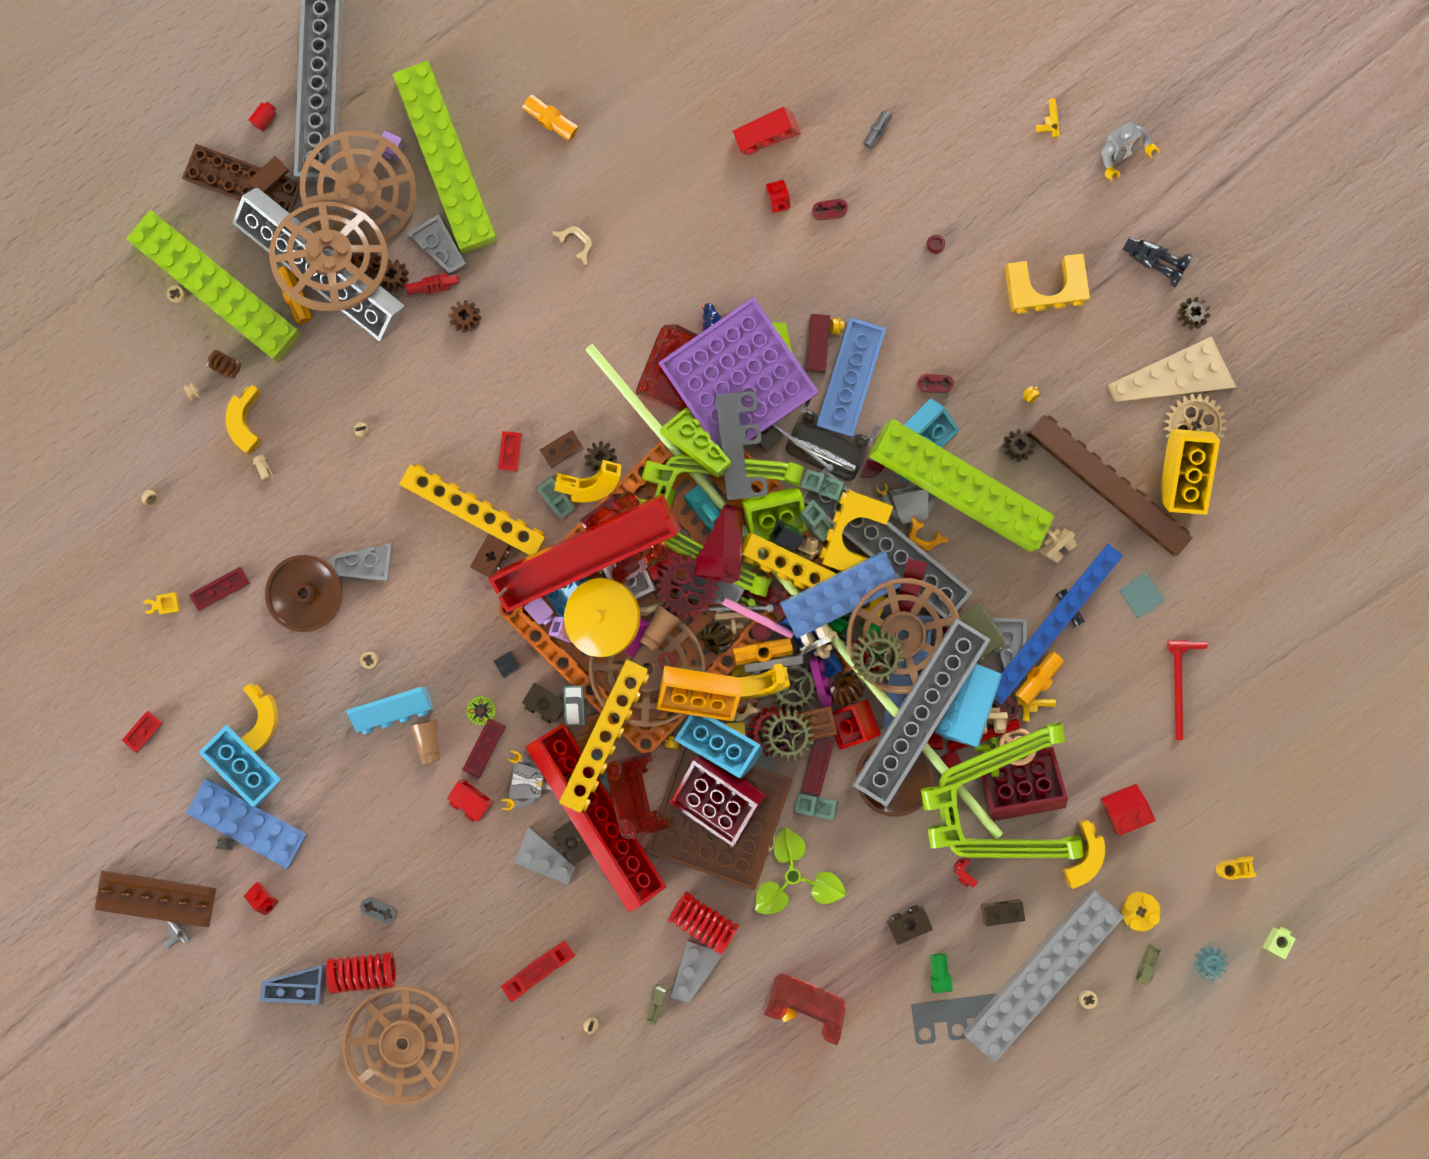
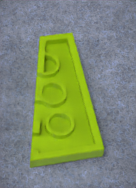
(693, 440)

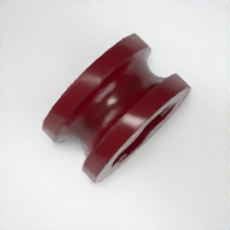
(661, 657)

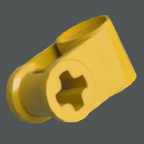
(1240, 868)

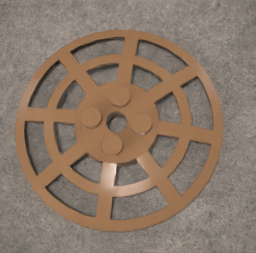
(363, 176)
(328, 265)
(904, 620)
(644, 656)
(392, 1053)

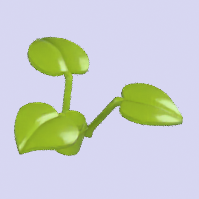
(791, 847)

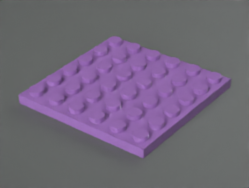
(735, 357)

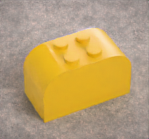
(1189, 471)

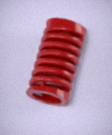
(691, 910)
(361, 967)

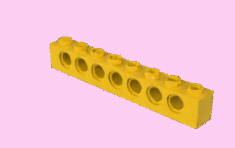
(411, 482)
(754, 543)
(629, 670)

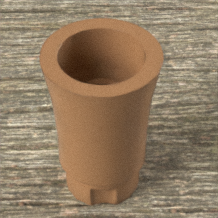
(659, 628)
(426, 740)

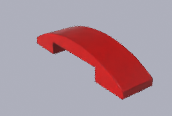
(537, 970)

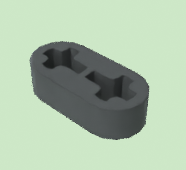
(376, 914)

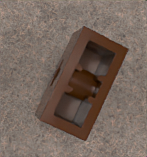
(561, 449)
(489, 546)

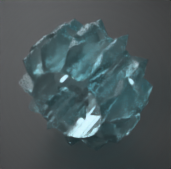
(1206, 957)

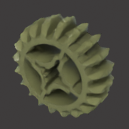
(882, 650)
(804, 699)
(793, 751)

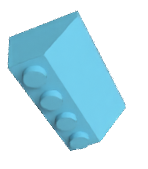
(932, 423)
(970, 708)
(390, 709)
(719, 744)
(240, 766)

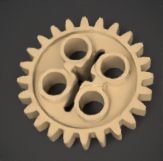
(1178, 416)

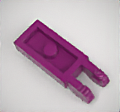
(822, 683)

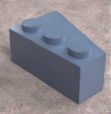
(298, 987)

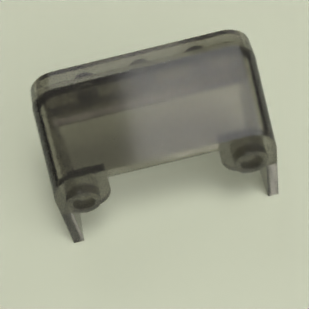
(832, 449)

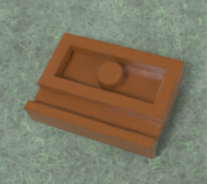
(821, 720)
(582, 732)

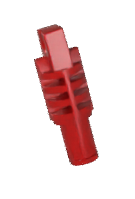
(432, 284)

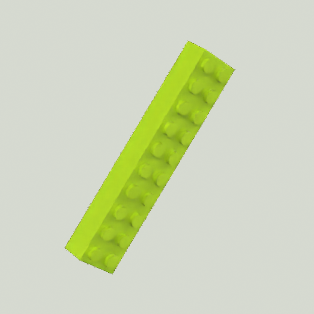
(445, 157)
(214, 286)
(961, 485)

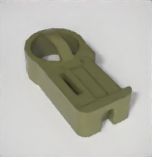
(1146, 969)
(656, 1004)

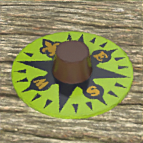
(480, 710)

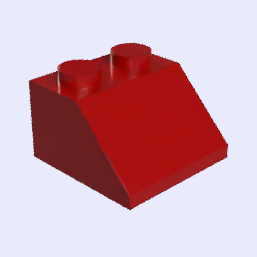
(855, 724)
(469, 800)
(1127, 810)

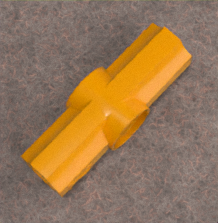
(550, 118)
(300, 312)
(775, 649)
(1039, 678)

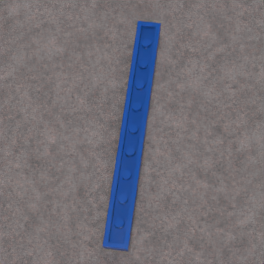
(1056, 621)

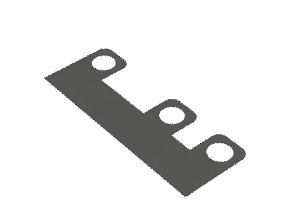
(732, 442)
(950, 1011)

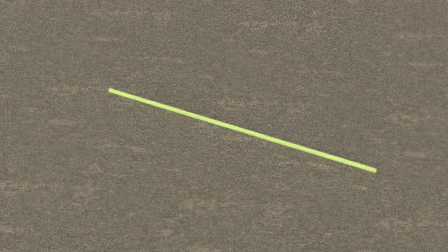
(788, 585)

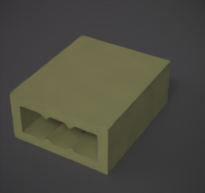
(980, 620)

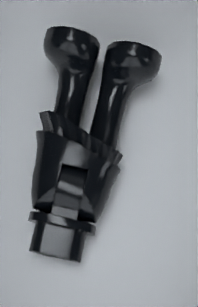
(1149, 254)

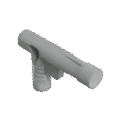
(173, 932)

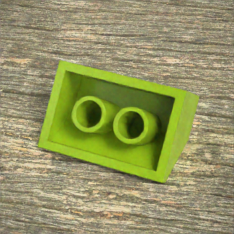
(765, 511)

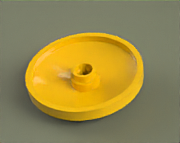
(602, 617)

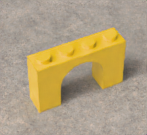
(1024, 297)
(852, 506)

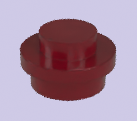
(935, 244)
(761, 632)

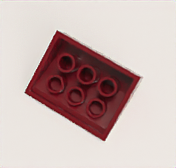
(1025, 788)
(717, 799)

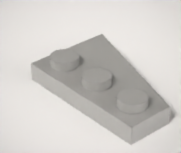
(439, 243)
(365, 564)
(726, 590)
(1015, 633)
(790, 660)
(543, 858)
(693, 970)

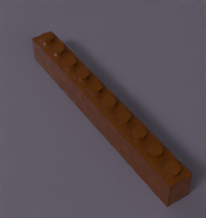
(1110, 486)

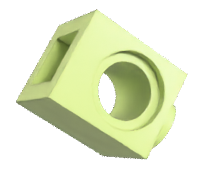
(1271, 942)

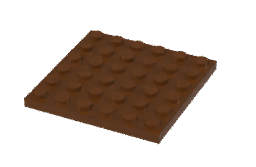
(700, 849)

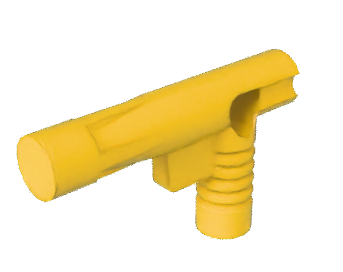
(1050, 120)
(1033, 707)

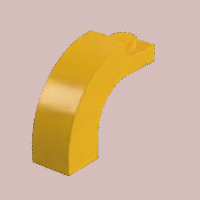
(237, 420)
(590, 488)
(765, 683)
(267, 718)
(1090, 864)

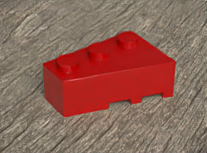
(766, 131)

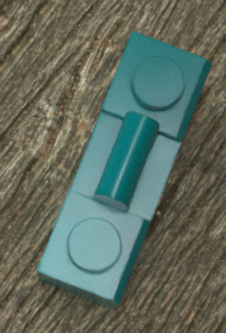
(702, 507)

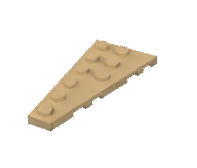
(1185, 372)

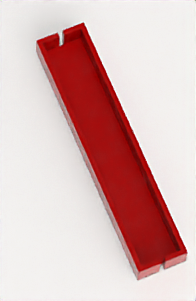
(585, 553)

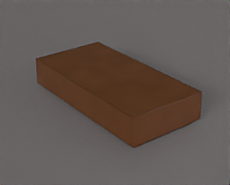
(268, 175)

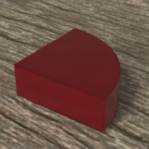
(871, 469)

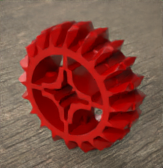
(757, 727)

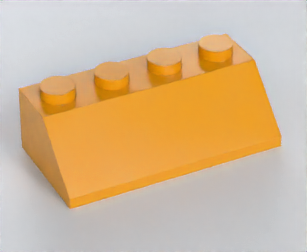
(699, 693)

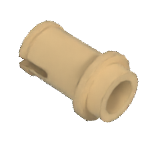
(262, 466)

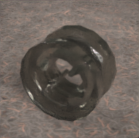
(224, 843)

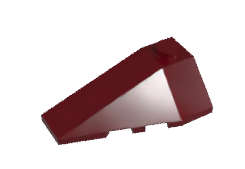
(722, 551)

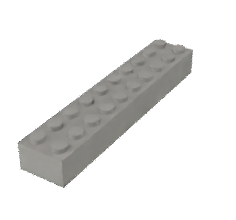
(318, 83)
(259, 218)
(874, 537)
(921, 712)
(1042, 974)

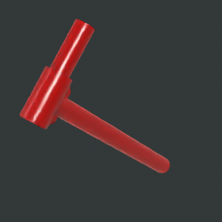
(1178, 648)

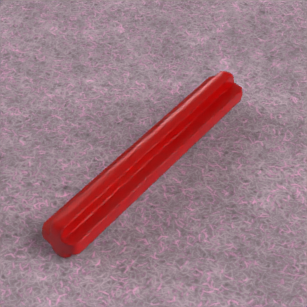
(1012, 726)

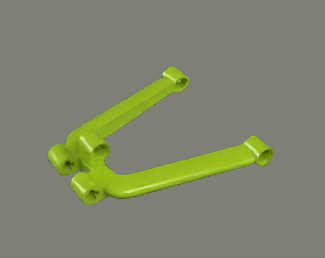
(665, 476)
(945, 799)

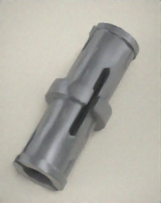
(877, 129)

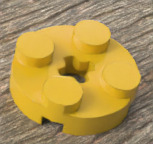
(1150, 916)

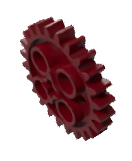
(682, 603)

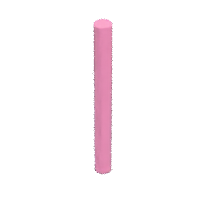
(757, 617)

